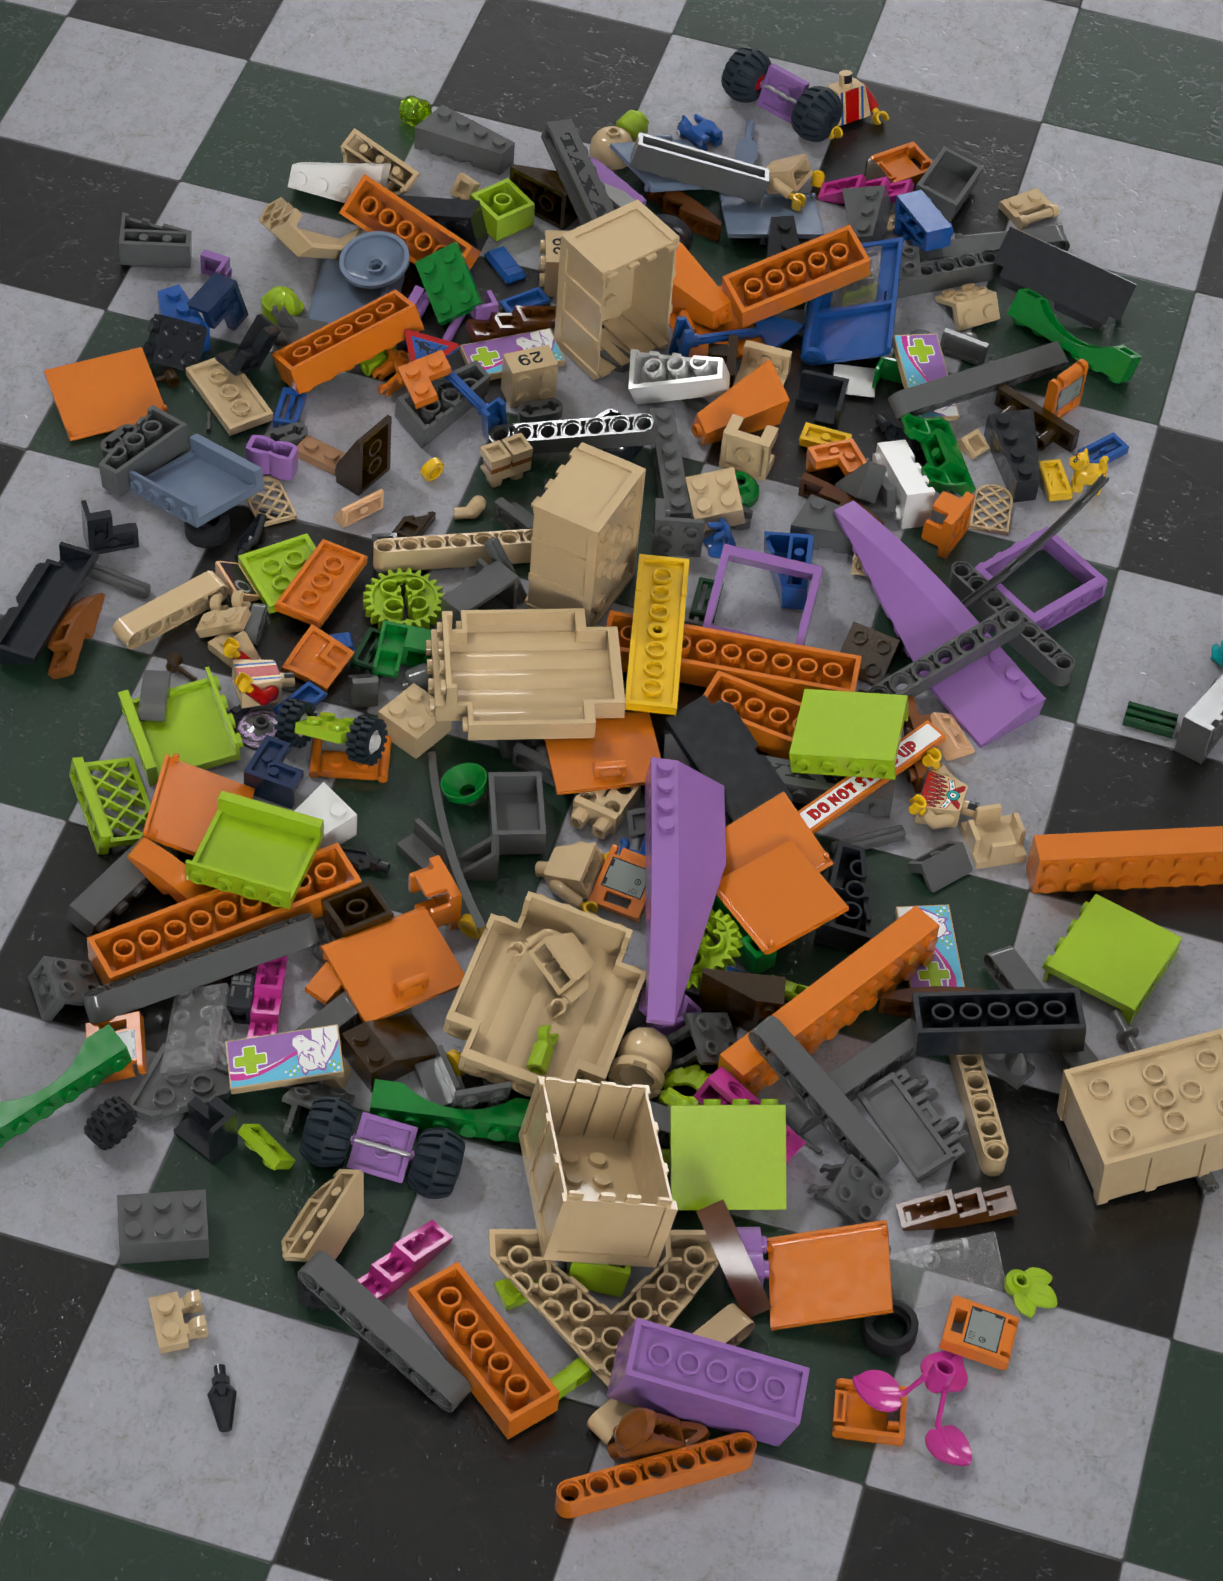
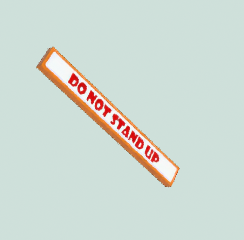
(855, 789)

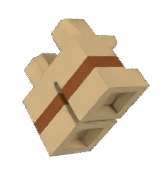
(506, 459)

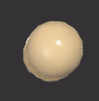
(642, 1060)

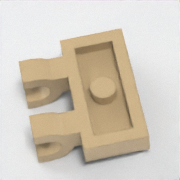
(224, 619)
(169, 1322)

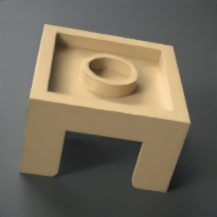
(747, 451)

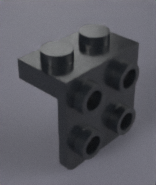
(174, 342)

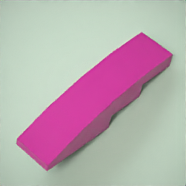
(833, 192)
(268, 997)
(405, 1260)

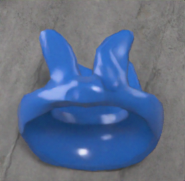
(719, 538)

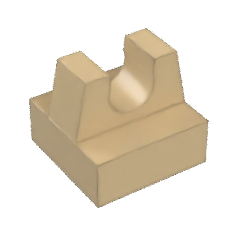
(464, 186)

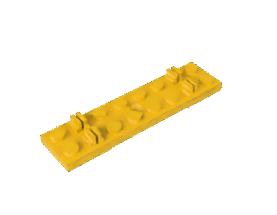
(654, 656)

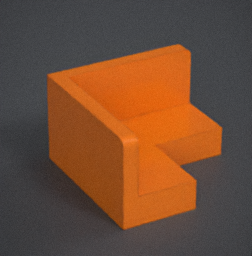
(835, 454)

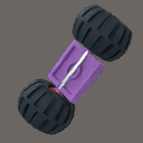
(810, 110)
(382, 1147)

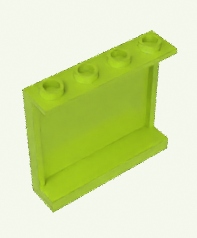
(194, 728)
(848, 733)
(256, 850)
(1113, 955)
(728, 1154)

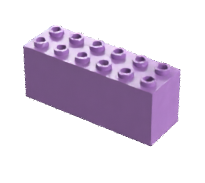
(708, 1382)

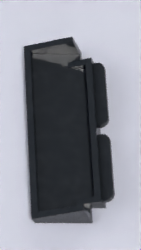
(1074, 284)
(43, 604)
(725, 751)

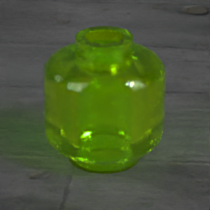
(414, 110)

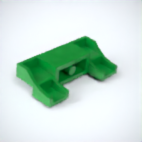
(945, 461)
(400, 646)

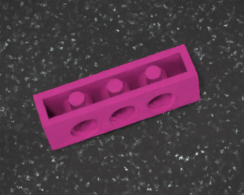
(725, 1087)

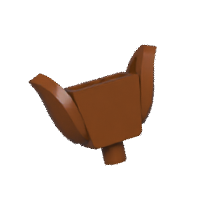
(649, 1433)

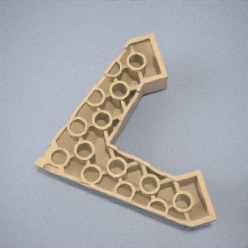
(582, 1320)

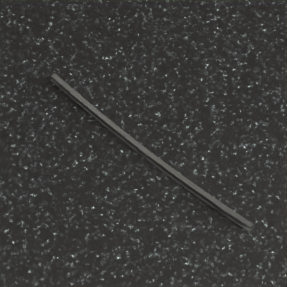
(1037, 544)
(447, 840)

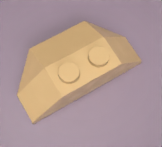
(361, 149)
(327, 1218)

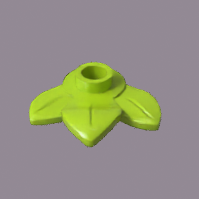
(1033, 1290)

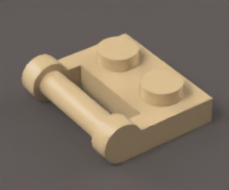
(1028, 208)

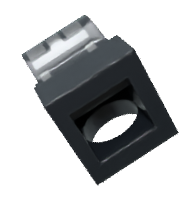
(241, 996)

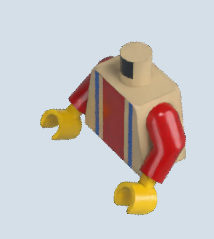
(856, 102)
(255, 680)

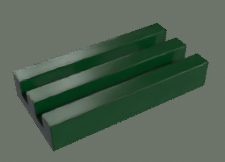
(701, 613)
(366, 665)
(1152, 718)

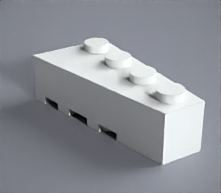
(335, 180)
(675, 377)
(913, 495)
(338, 817)

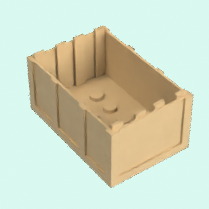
(618, 273)
(586, 534)
(1147, 1115)
(596, 1173)

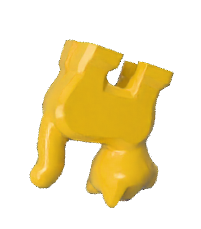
(1085, 472)

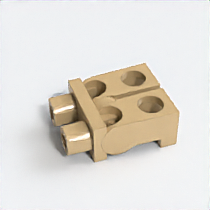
(603, 809)

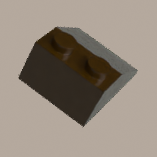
(547, 194)
(366, 459)
(744, 996)
(386, 1048)

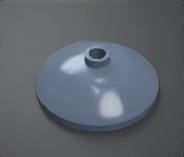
(374, 259)

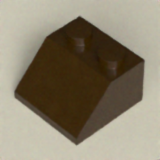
(354, 910)

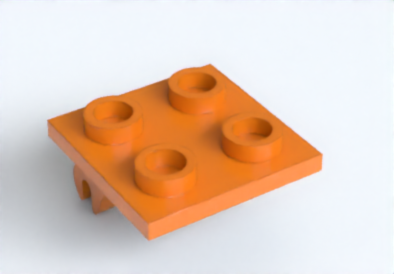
(396, 359)

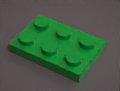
(448, 283)

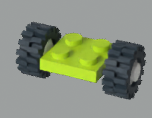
(362, 735)

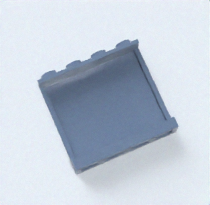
(200, 482)

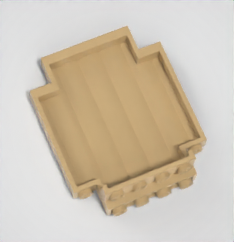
(524, 673)
(506, 1000)

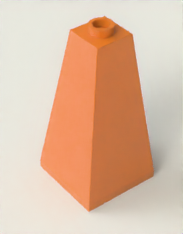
(698, 292)
(756, 398)

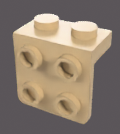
(971, 305)
(757, 354)

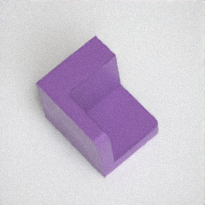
(484, 311)

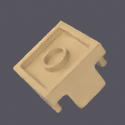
(994, 838)

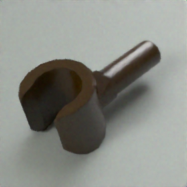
(169, 376)
(174, 665)

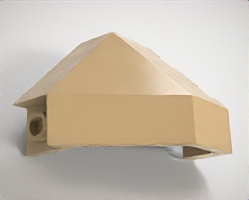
(281, 221)

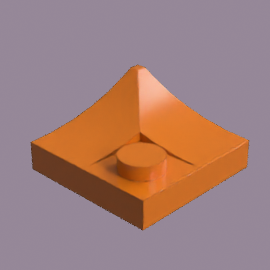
(318, 658)

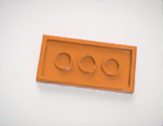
(321, 583)

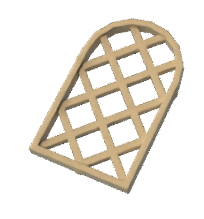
(273, 520)
(992, 529)

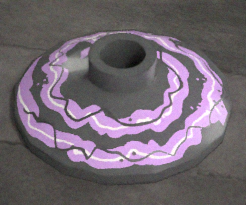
(255, 726)

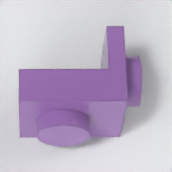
(215, 263)

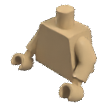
(562, 962)

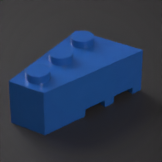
(921, 222)
(173, 303)
(790, 590)

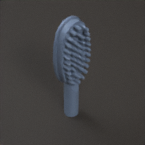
(747, 148)

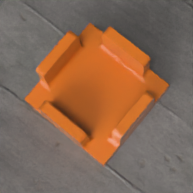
(954, 527)
(445, 895)

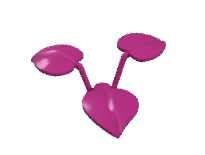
(941, 1373)

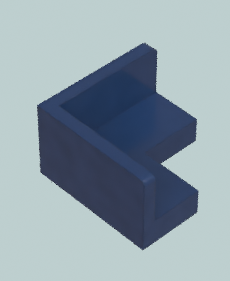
(220, 300)
(271, 776)

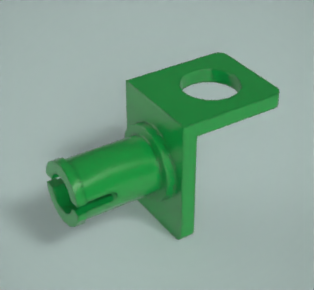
(887, 369)

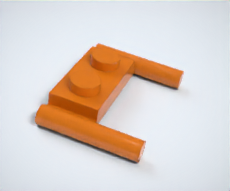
(337, 765)

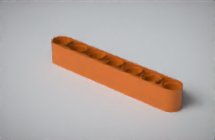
(645, 1484)

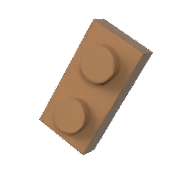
(319, 454)

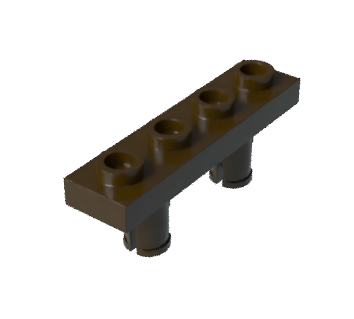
(1046, 423)

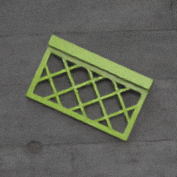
(92, 802)

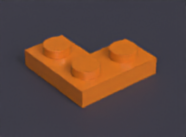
(419, 374)

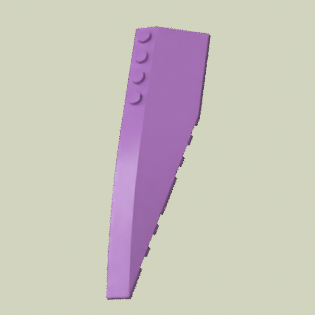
(984, 696)
(682, 877)

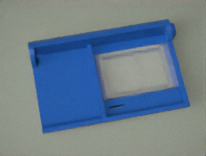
(856, 318)

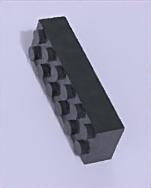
(997, 1021)

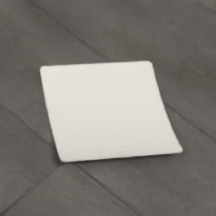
(859, 379)

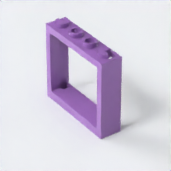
(770, 563)
(1091, 591)

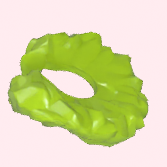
(689, 1076)

